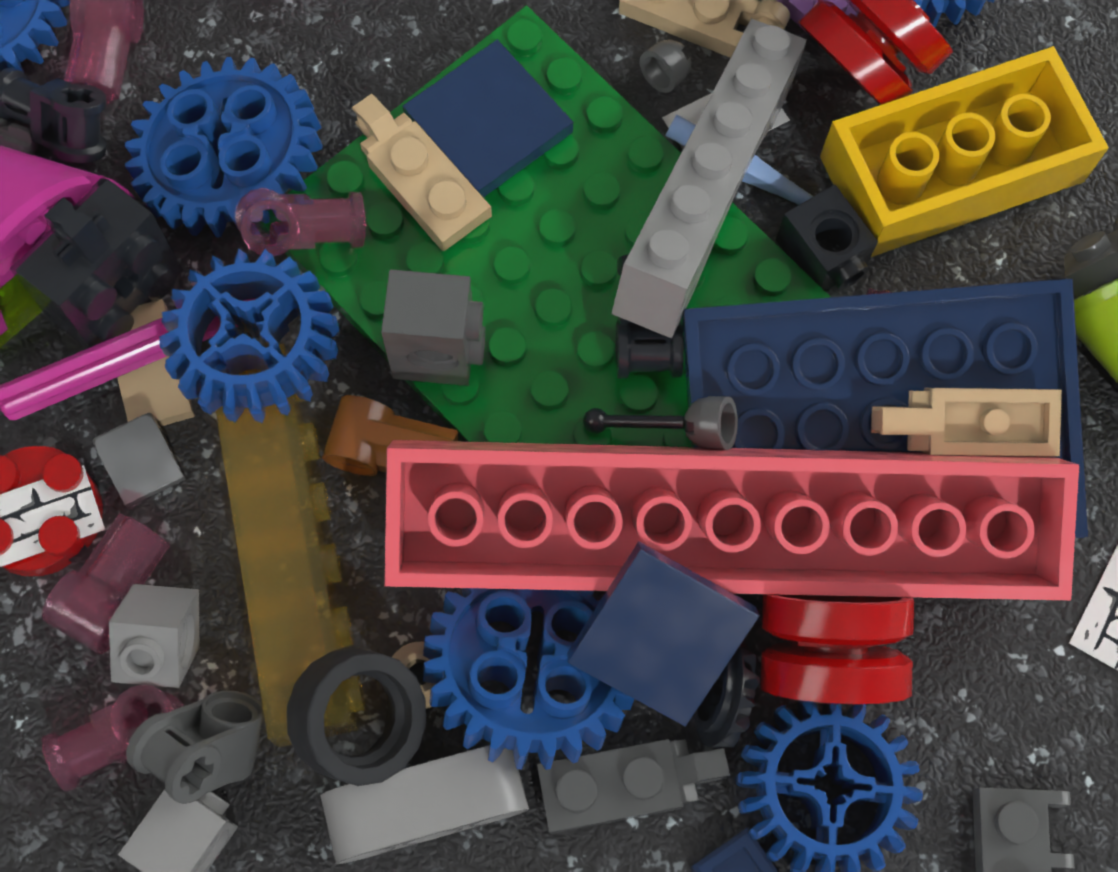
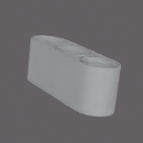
(422, 804)

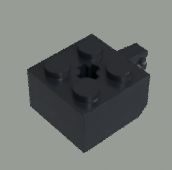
(98, 264)

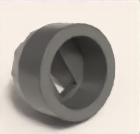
(665, 65)

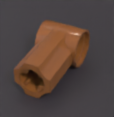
(366, 429)

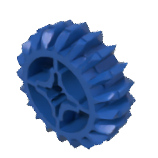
(279, 298)
(887, 791)

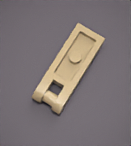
(706, 21)

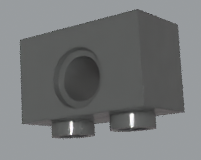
(432, 327)

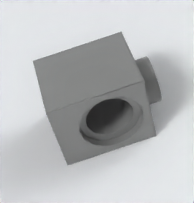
(154, 635)
(180, 835)

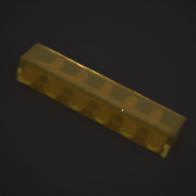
(285, 560)

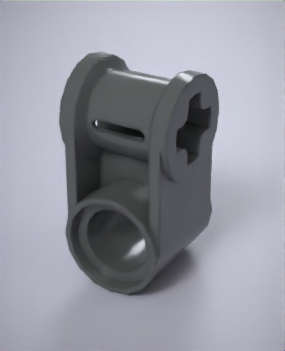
(199, 744)

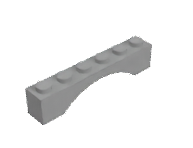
(705, 179)

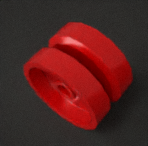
(873, 38)
(837, 648)

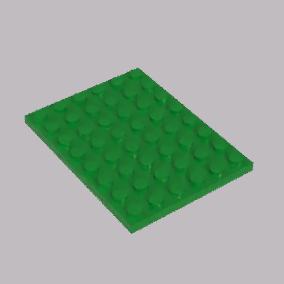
(545, 263)

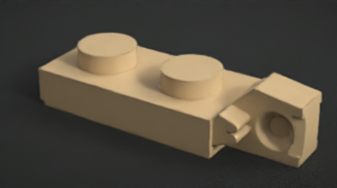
(419, 174)
(976, 421)

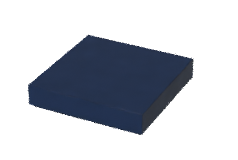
(490, 117)
(662, 634)

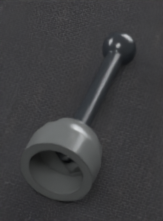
(707, 422)

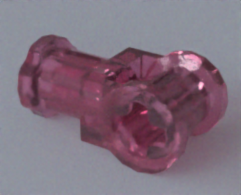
(302, 220)
(103, 738)

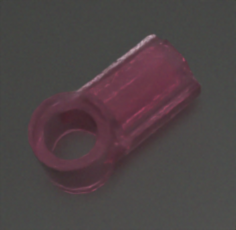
(102, 42)
(89, 597)

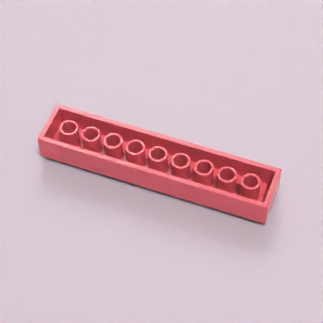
(733, 516)

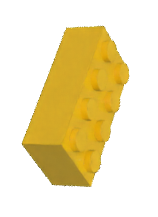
(964, 149)

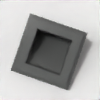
(138, 459)

